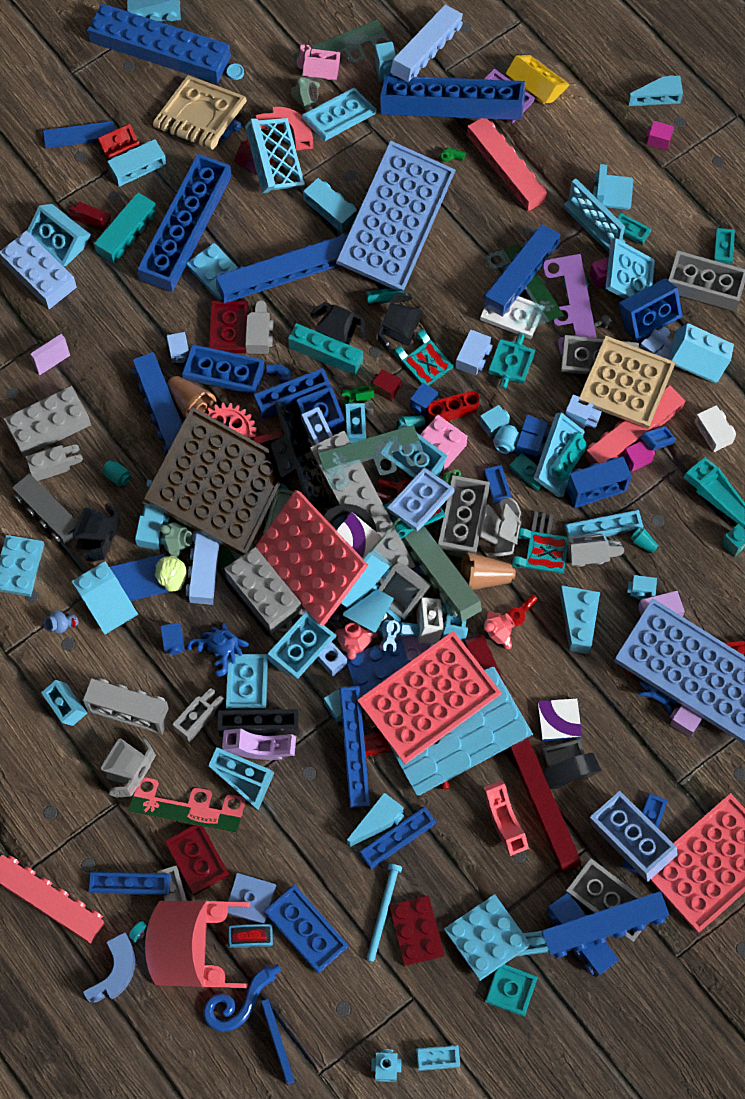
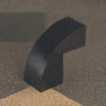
(572, 769)

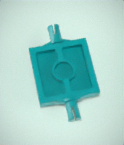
(511, 361)

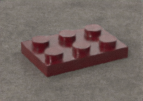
(229, 326)
(197, 858)
(416, 931)

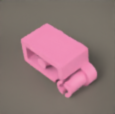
(320, 63)

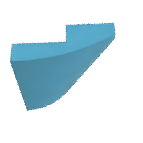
(370, 610)

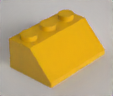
(537, 78)

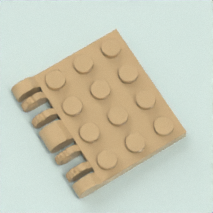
(199, 109)

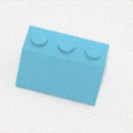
(58, 233)
(701, 352)
(434, 458)
(367, 583)
(300, 646)

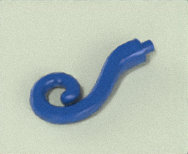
(258, 982)

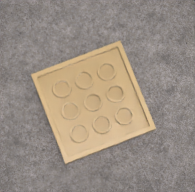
(627, 382)

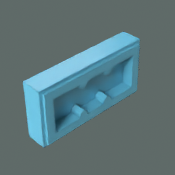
(438, 1058)

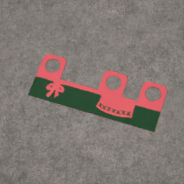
(190, 813)

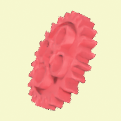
(235, 417)

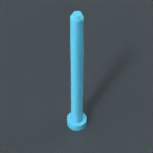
(394, 870)

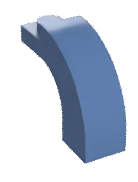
(122, 971)

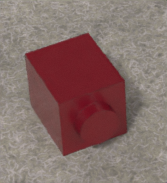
(386, 384)

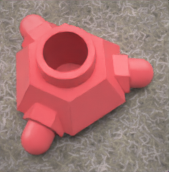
(499, 628)
(354, 638)

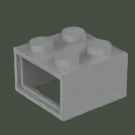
(405, 588)

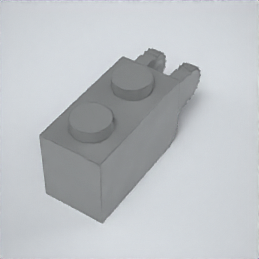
(258, 330)
(52, 461)
(592, 549)
(196, 716)

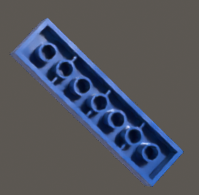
(159, 43)
(453, 97)
(184, 223)

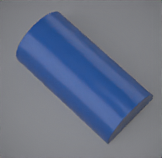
(224, 369)

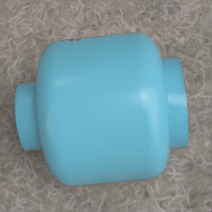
(506, 439)

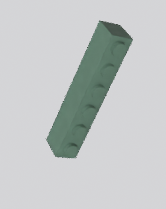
(442, 574)

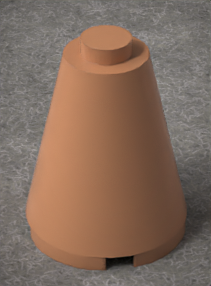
(190, 395)
(485, 571)

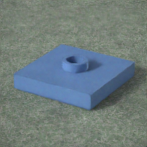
(254, 891)

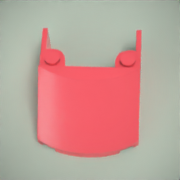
(178, 943)

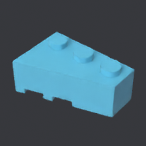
(156, 9)
(149, 525)
(580, 616)
(243, 775)

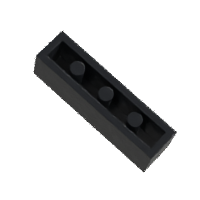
(260, 721)

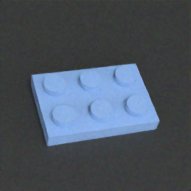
(420, 499)

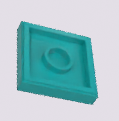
(511, 990)

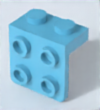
(613, 190)

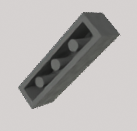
(45, 508)

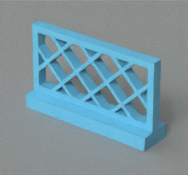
(261, 159)
(590, 215)

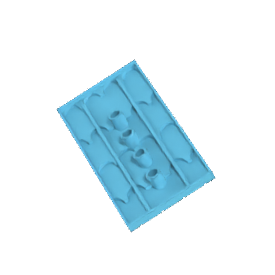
(472, 742)

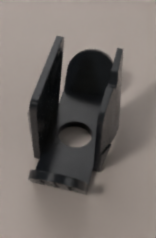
(400, 321)
(337, 322)
(94, 532)

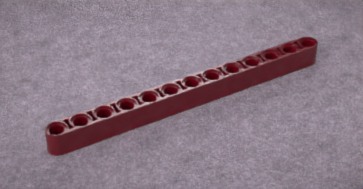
(533, 778)

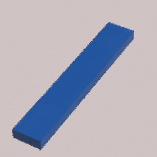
(354, 747)

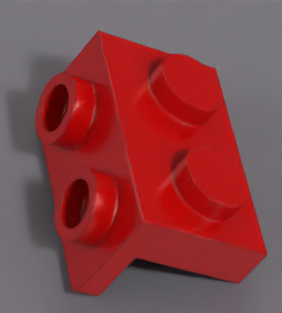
(118, 141)

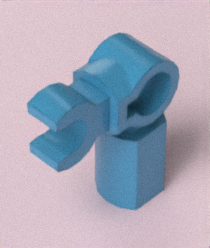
(392, 628)

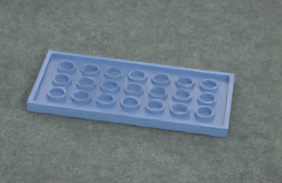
(396, 216)
(688, 667)

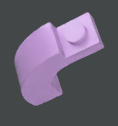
(257, 746)

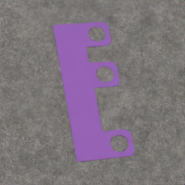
(579, 309)

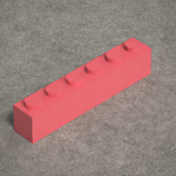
(507, 163)
(627, 433)
(48, 900)

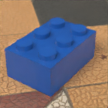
(650, 309)
(598, 481)

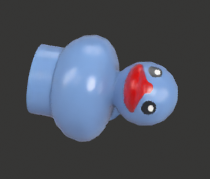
(59, 622)

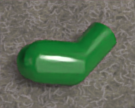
(451, 153)

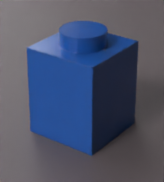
(422, 398)
(172, 638)

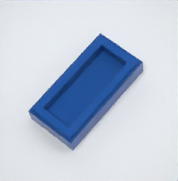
(658, 438)
(498, 483)

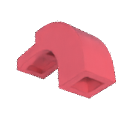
(299, 129)
(504, 818)

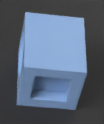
(178, 347)
(336, 665)

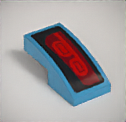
(250, 935)

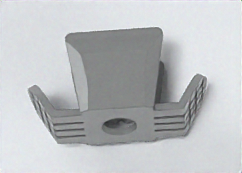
(503, 532)
(124, 767)

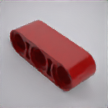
(460, 401)

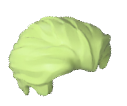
(171, 573)

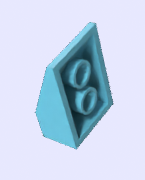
(104, 598)

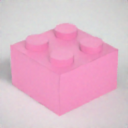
(446, 438)

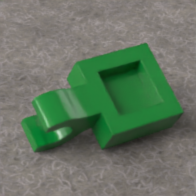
(361, 394)

